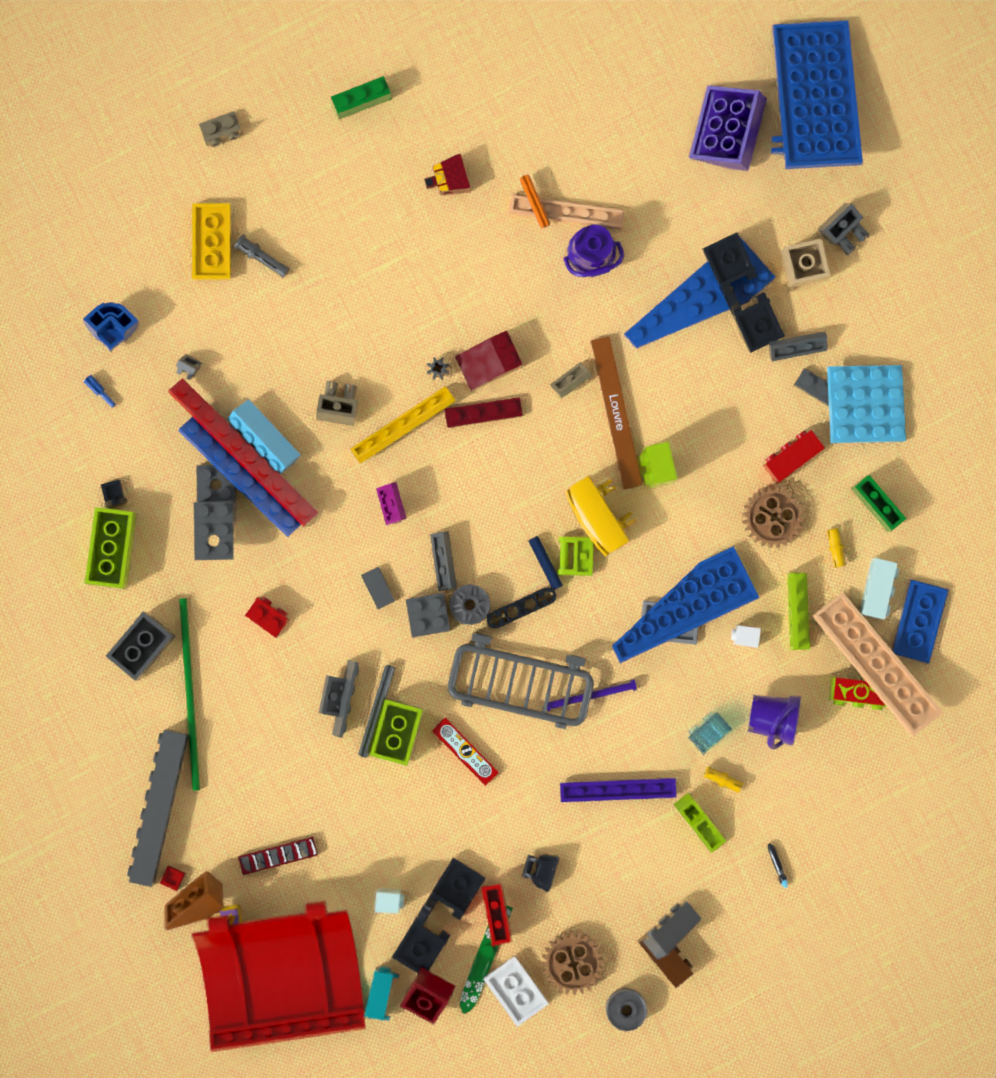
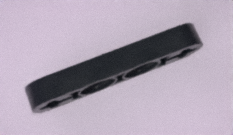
(522, 610)

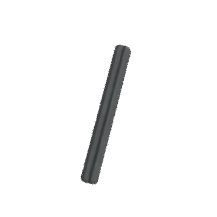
(376, 711)

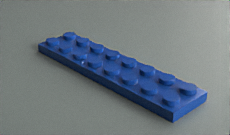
(239, 476)

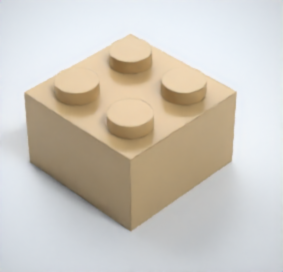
(805, 263)

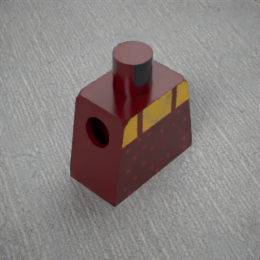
(449, 177)

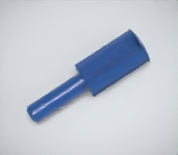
(98, 389)

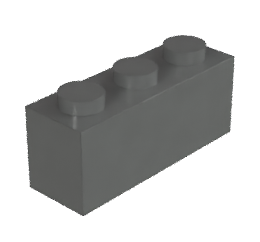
(671, 929)

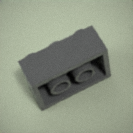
(140, 646)

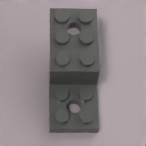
(214, 515)

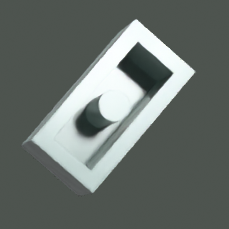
(389, 900)

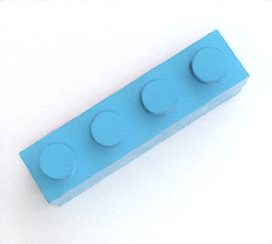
(263, 436)

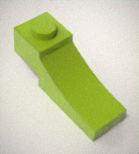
(699, 822)

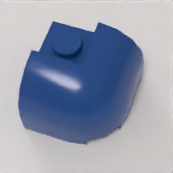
(110, 324)

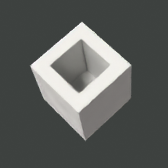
(746, 636)

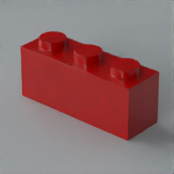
(793, 455)
(497, 914)

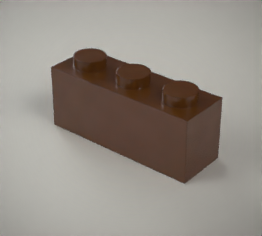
(671, 965)

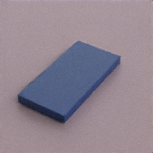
(919, 621)

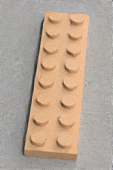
(877, 664)

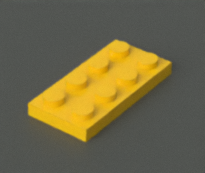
(211, 241)

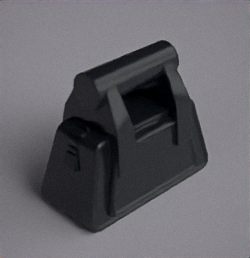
(544, 871)

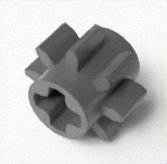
(441, 364)

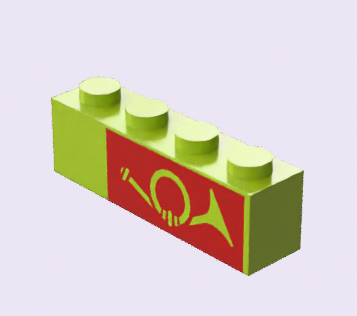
(855, 692)

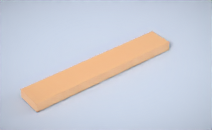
(569, 212)

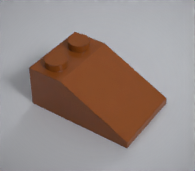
(195, 902)

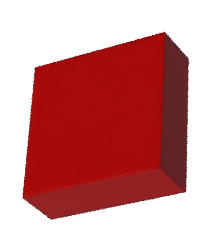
(172, 878)

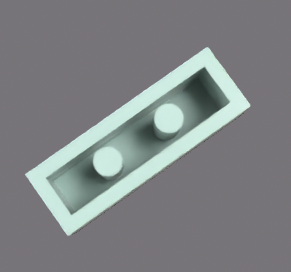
(879, 588)

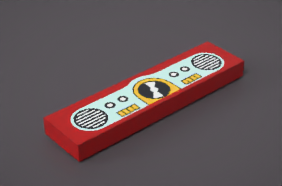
(465, 751)

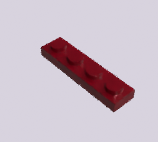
(483, 412)

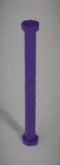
(595, 694)

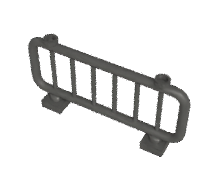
(480, 648)

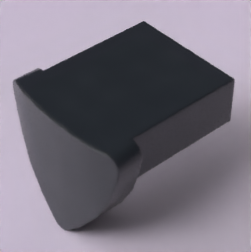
(113, 494)

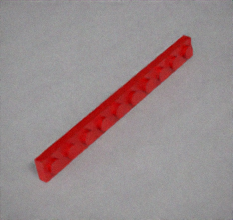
(242, 452)

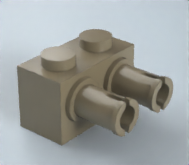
(337, 409)

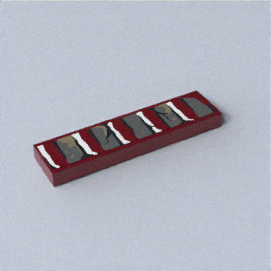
(278, 855)

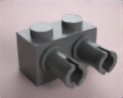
(840, 223)

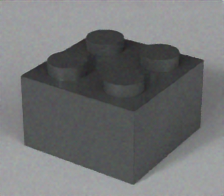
(427, 615)

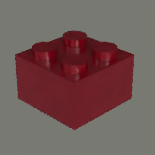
(427, 996)

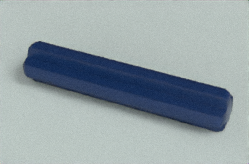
(545, 563)

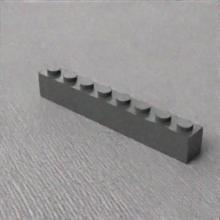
(158, 807)

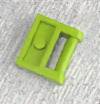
(582, 556)

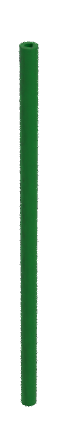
(189, 694)

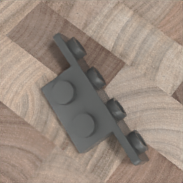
(337, 697)

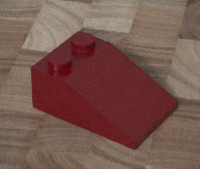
(489, 360)

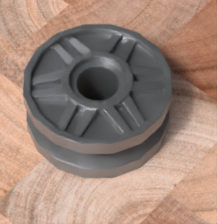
(458, 600)
(628, 1021)

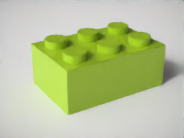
(658, 465)
(396, 732)

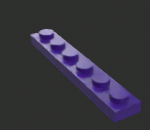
(618, 790)

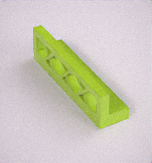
(798, 611)

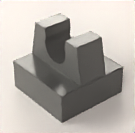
(189, 365)

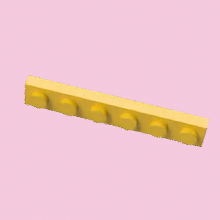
(402, 424)

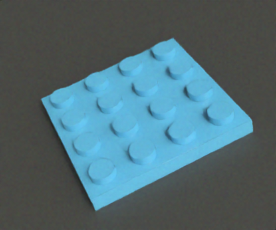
(866, 404)

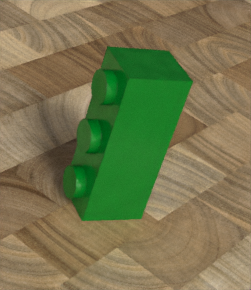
(361, 97)
(878, 503)

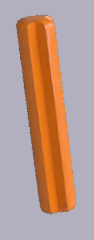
(534, 201)

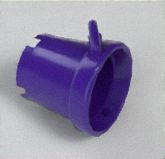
(592, 252)
(775, 718)

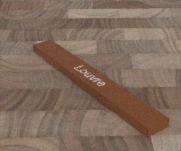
(616, 413)

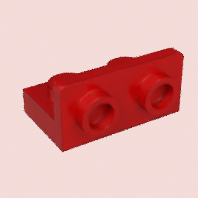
(267, 617)

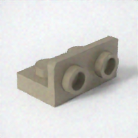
(220, 129)

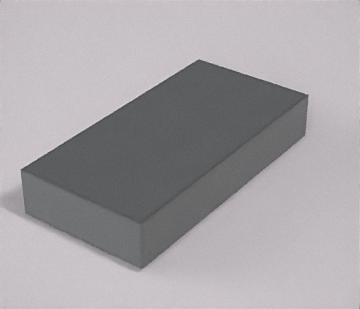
(378, 588)

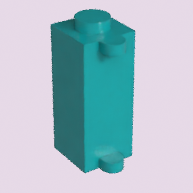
(380, 993)

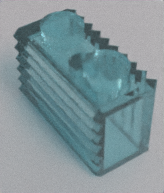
(708, 732)

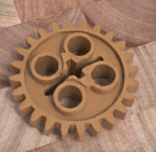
(783, 502)
(589, 957)

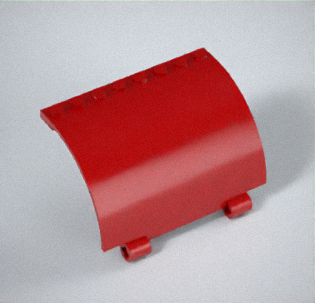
(280, 978)

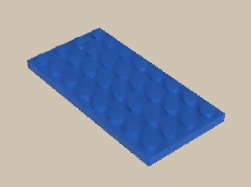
(817, 95)

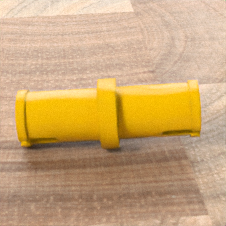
(836, 547)
(723, 779)

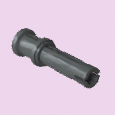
(254, 251)

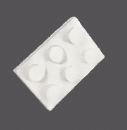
(515, 990)

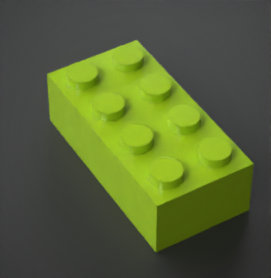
(110, 548)

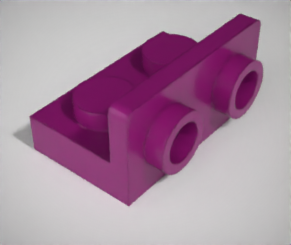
(391, 503)

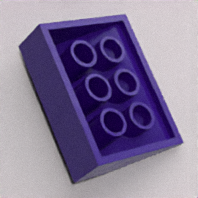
(728, 127)

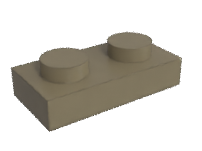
(571, 380)

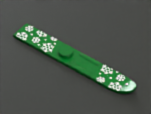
(478, 971)

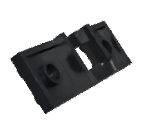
(731, 262)
(454, 889)

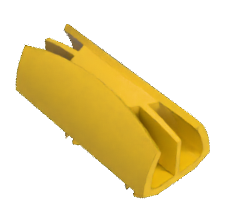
(596, 515)

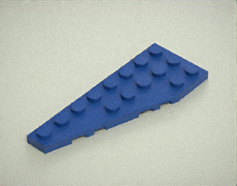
(695, 302)
(701, 596)

